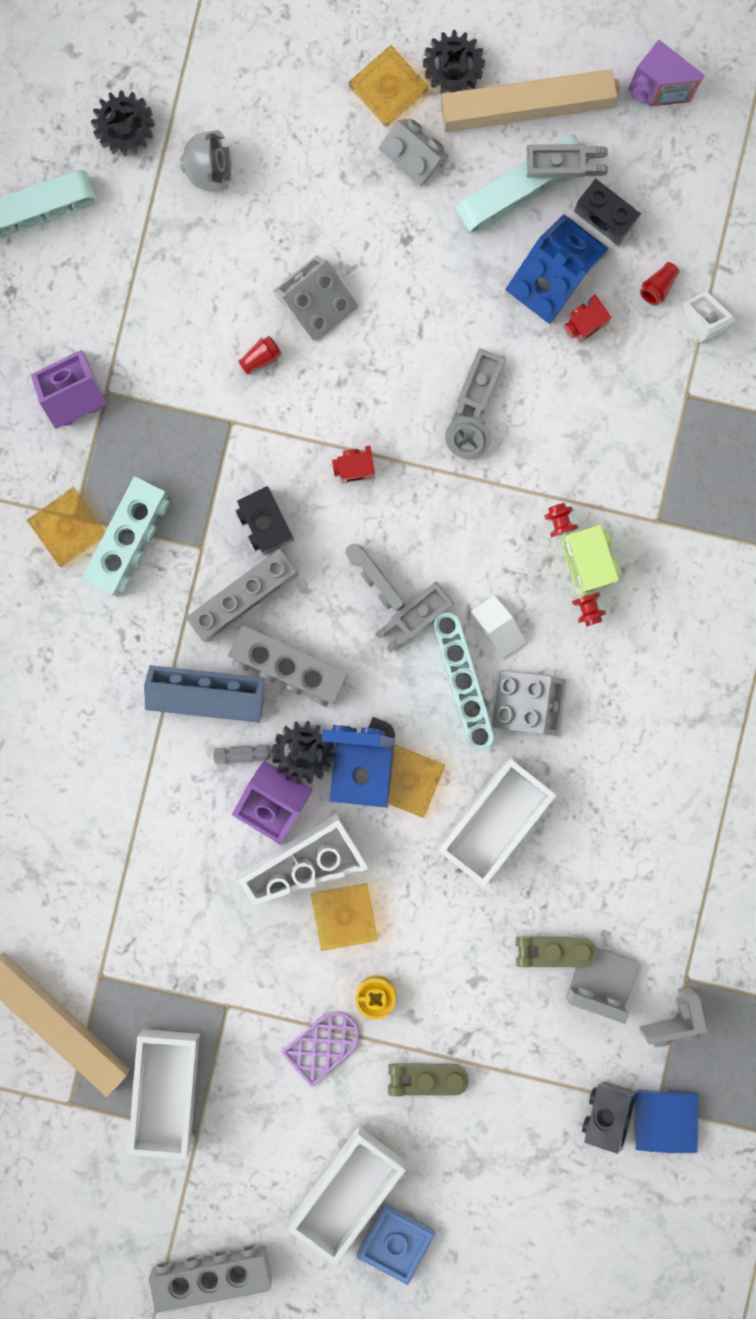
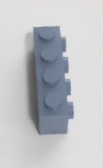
(204, 693)

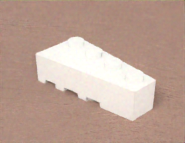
(309, 859)

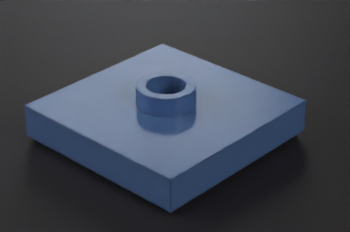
(396, 1244)

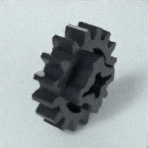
(453, 50)
(135, 118)
(304, 740)

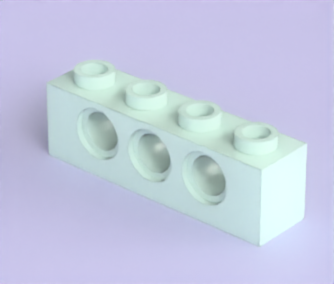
(137, 494)

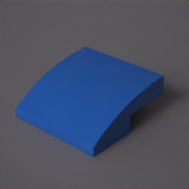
(667, 1121)

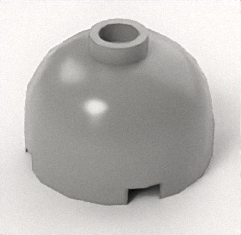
(207, 161)

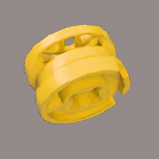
(376, 997)

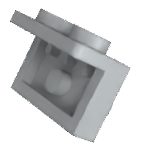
(413, 150)

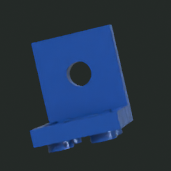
(563, 259)
(358, 750)

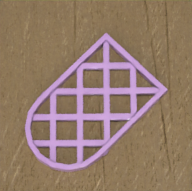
(298, 1067)

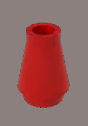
(659, 284)
(260, 355)

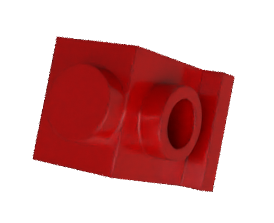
(587, 320)
(354, 465)

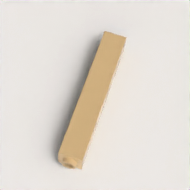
(529, 100)
(60, 1028)

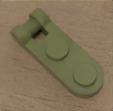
(556, 951)
(427, 1079)

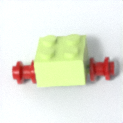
(587, 559)

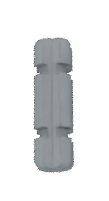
(241, 754)

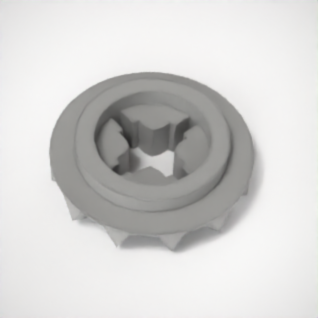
(467, 449)

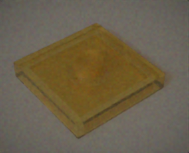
(388, 86)
(66, 527)
(413, 781)
(344, 916)

